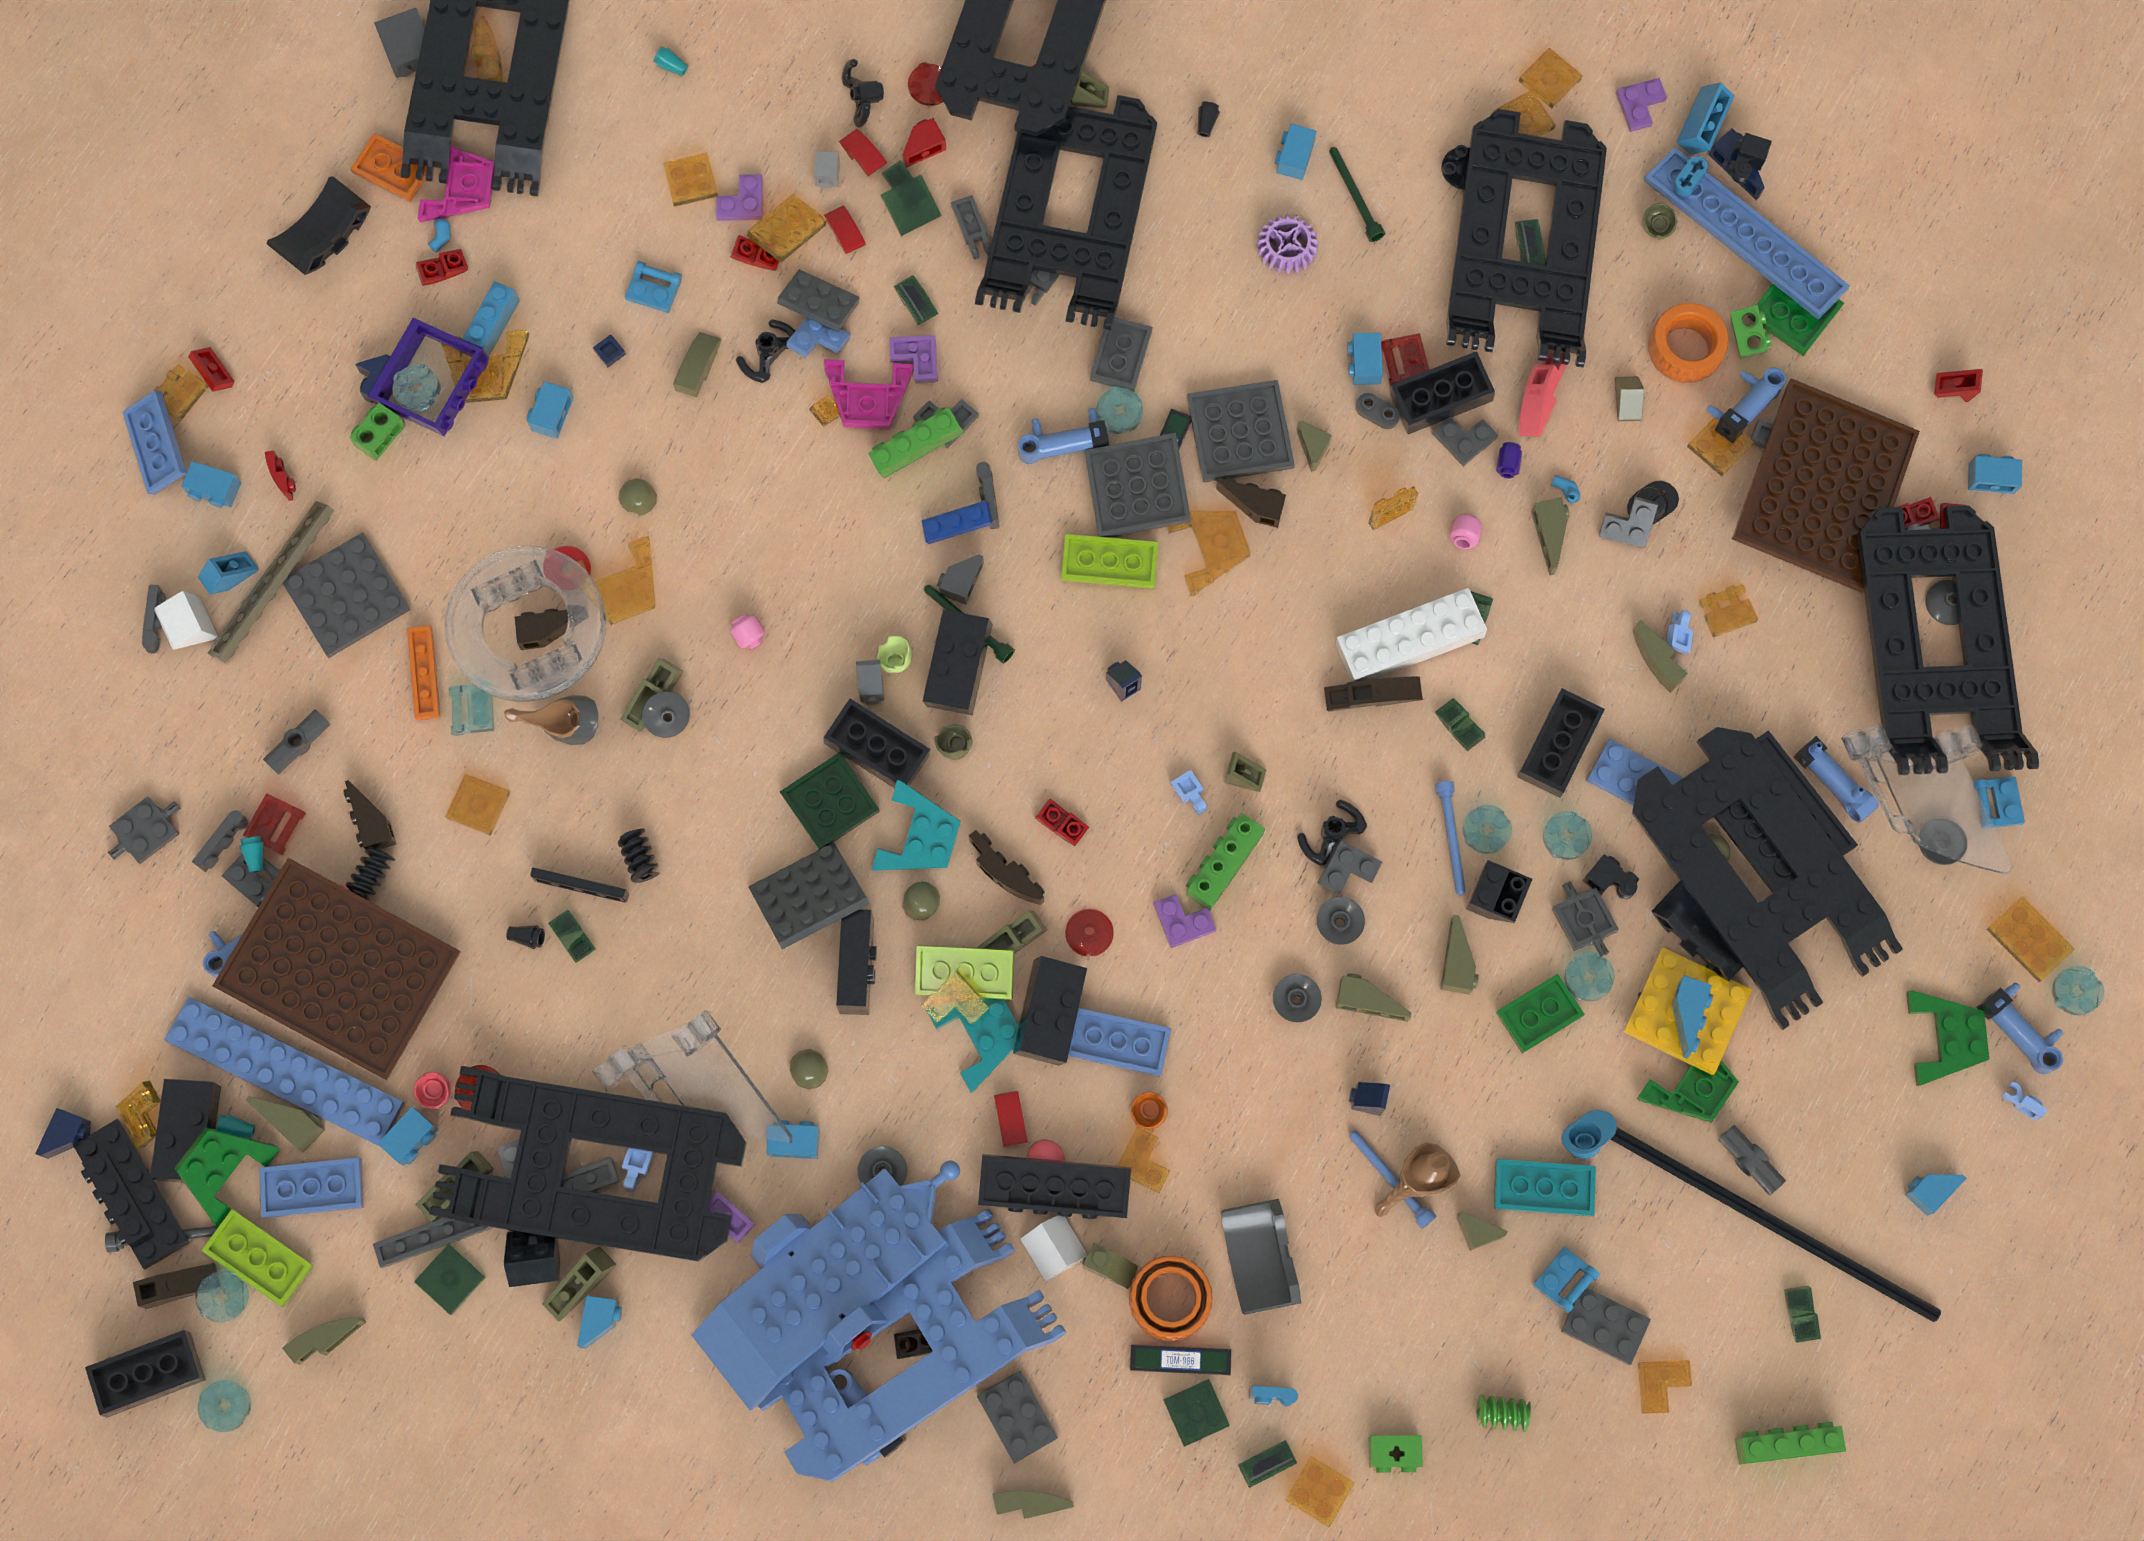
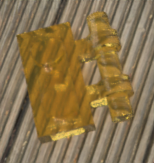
(184, 394)
(1729, 617)

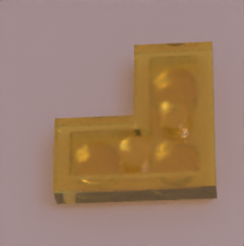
(959, 994)
(135, 1111)
(1137, 1155)
(1654, 1380)

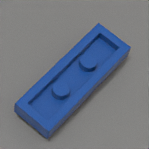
(957, 522)

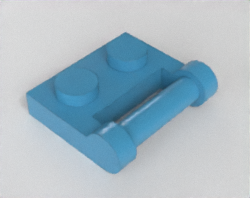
(650, 293)
(2005, 799)
(1560, 1274)
(1264, 1395)

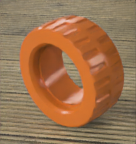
(1696, 318)
(1163, 1329)

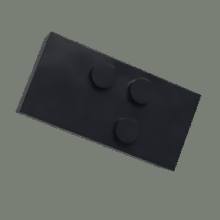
(1442, 392)
(957, 662)
(1561, 743)
(876, 745)
(855, 963)
(1050, 1010)
(183, 1115)
(145, 1373)

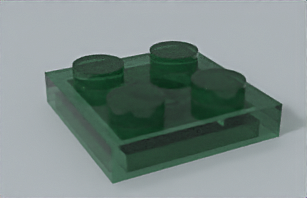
(1196, 1412)

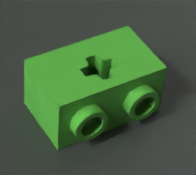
(1407, 1444)

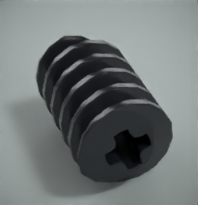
(637, 857)
(369, 872)

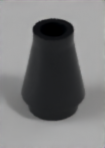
(1207, 117)
(528, 936)

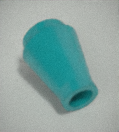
(668, 60)
(252, 851)
(235, 1126)

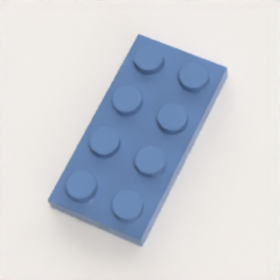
(154, 442)
(1620, 769)
(1119, 1042)
(311, 1187)

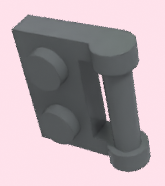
(250, 884)

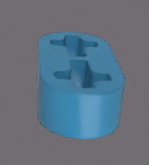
(1686, 173)

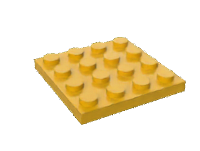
(1654, 1016)

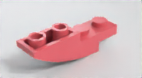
(1539, 396)

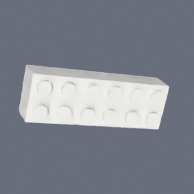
(1411, 636)

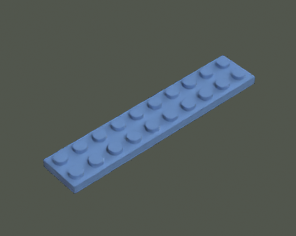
(1750, 236)
(284, 1071)

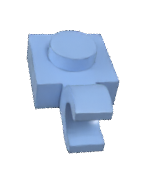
(1679, 634)
(1189, 788)
(2026, 1104)
(636, 1163)

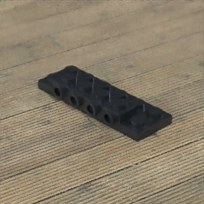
(1054, 1186)
(129, 1194)

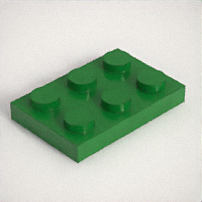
(1540, 1013)

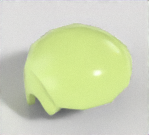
(895, 654)

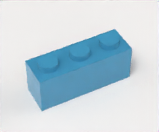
(1705, 118)
(492, 317)

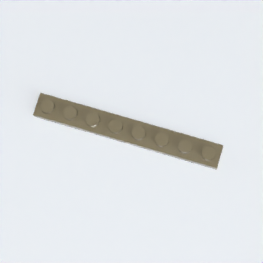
(270, 582)

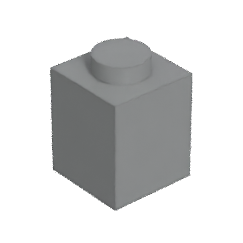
(826, 169)

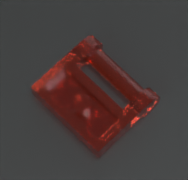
(1411, 354)
(267, 820)

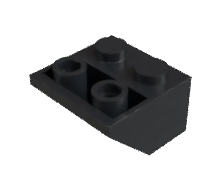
(1499, 893)
(531, 1259)

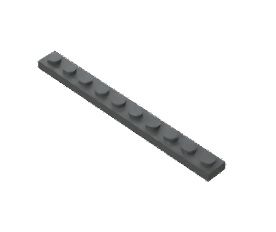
(448, 1231)

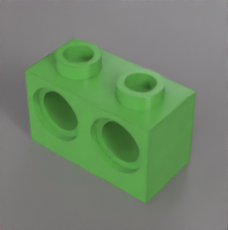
(1744, 333)
(382, 434)

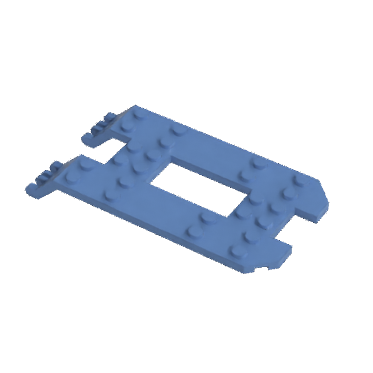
(961, 1357)

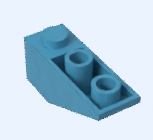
(1688, 1009)

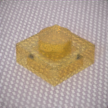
(825, 411)

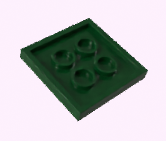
(829, 801)

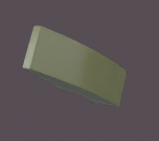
(696, 364)
(1658, 657)
(661, 678)
(1017, 934)
(474, 1162)
(322, 1338)
(1030, 1502)

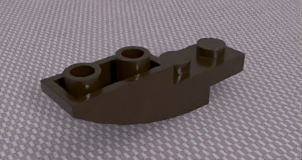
(1373, 692)
(1011, 877)

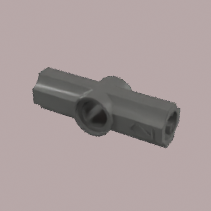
(308, 730)
(1752, 1160)

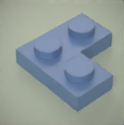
(812, 333)

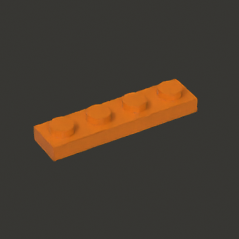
(423, 672)

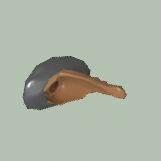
(566, 720)

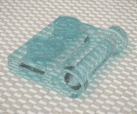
(479, 710)

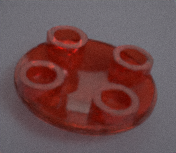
(922, 84)

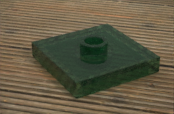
(910, 205)
(449, 1279)

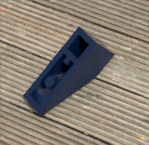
(1723, 153)

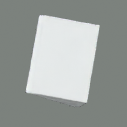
(185, 620)
(1053, 1247)

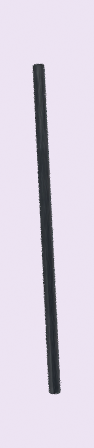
(1776, 1225)

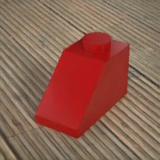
(923, 142)

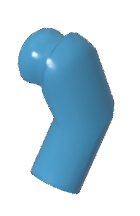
(442, 234)
(1568, 487)

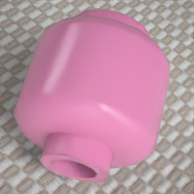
(1466, 531)
(747, 631)

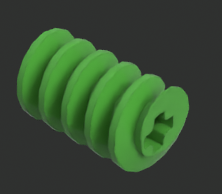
(1503, 1412)

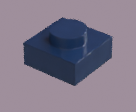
(609, 351)

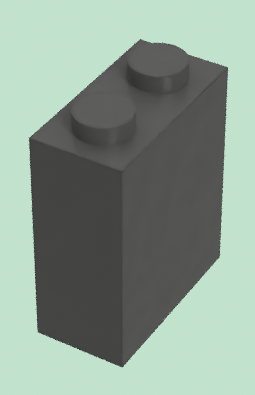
(402, 40)

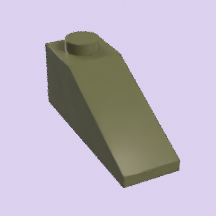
(1550, 523)
(1459, 963)
(1364, 997)
(293, 1124)
(579, 1282)

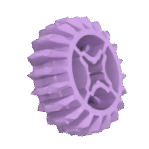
(1282, 233)

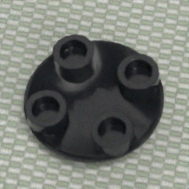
(1455, 166)

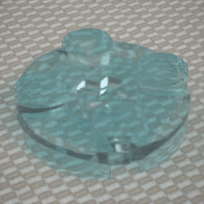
(407, 378)
(1123, 422)
(1574, 824)
(1475, 836)
(1595, 965)
(2065, 997)
(231, 1285)
(210, 1399)

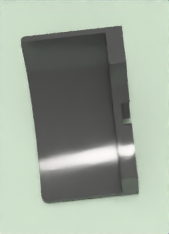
(1260, 1256)

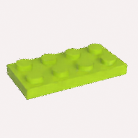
(1109, 561)
(985, 969)
(257, 1258)

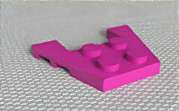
(466, 189)
(864, 403)

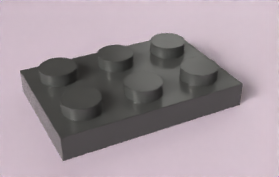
(818, 300)
(1121, 354)
(1606, 1326)
(1017, 1417)

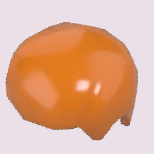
(1149, 1110)

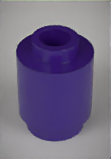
(1509, 460)

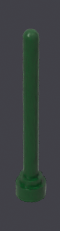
(1373, 230)
(1002, 651)

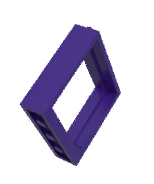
(402, 357)

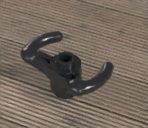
(862, 93)
(768, 349)
(1332, 838)

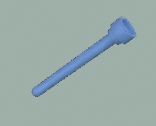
(1445, 791)
(1422, 1214)

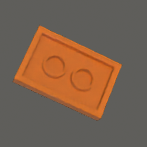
(381, 165)

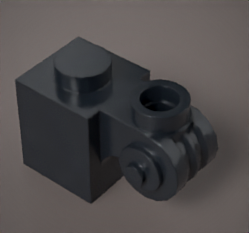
(1751, 154)
(1608, 873)

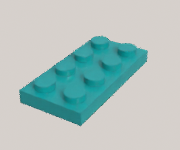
(1544, 1187)

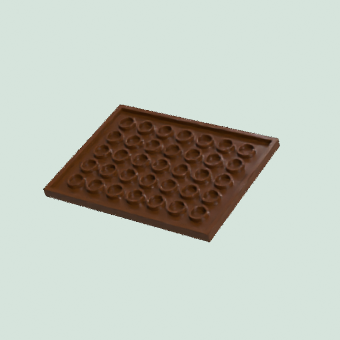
(1823, 481)
(337, 968)

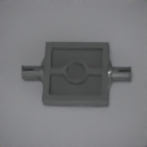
(144, 830)
(1585, 919)

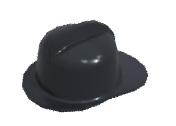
(1659, 492)

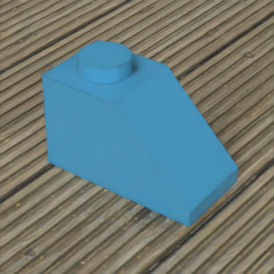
(226, 572)
(1933, 1190)
(598, 1319)

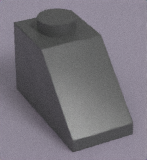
(960, 579)
(870, 681)

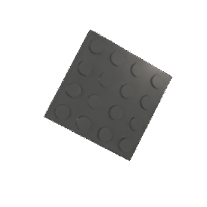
(1240, 431)
(1137, 486)
(345, 595)
(808, 895)

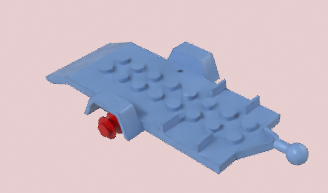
(817, 1278)

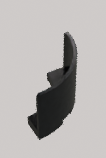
(322, 228)
(1684, 917)

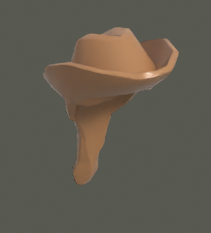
(1424, 1172)

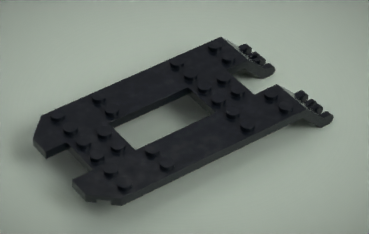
(1037, 93)
(517, 107)
(1092, 257)
(1480, 272)
(1914, 692)
(1754, 930)
(548, 1121)

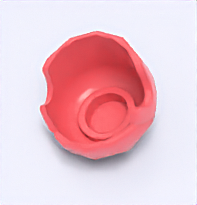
(432, 1090)
(1045, 1150)

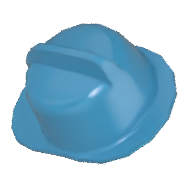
(1589, 1134)

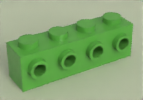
(915, 442)
(1225, 861)
(1789, 1445)

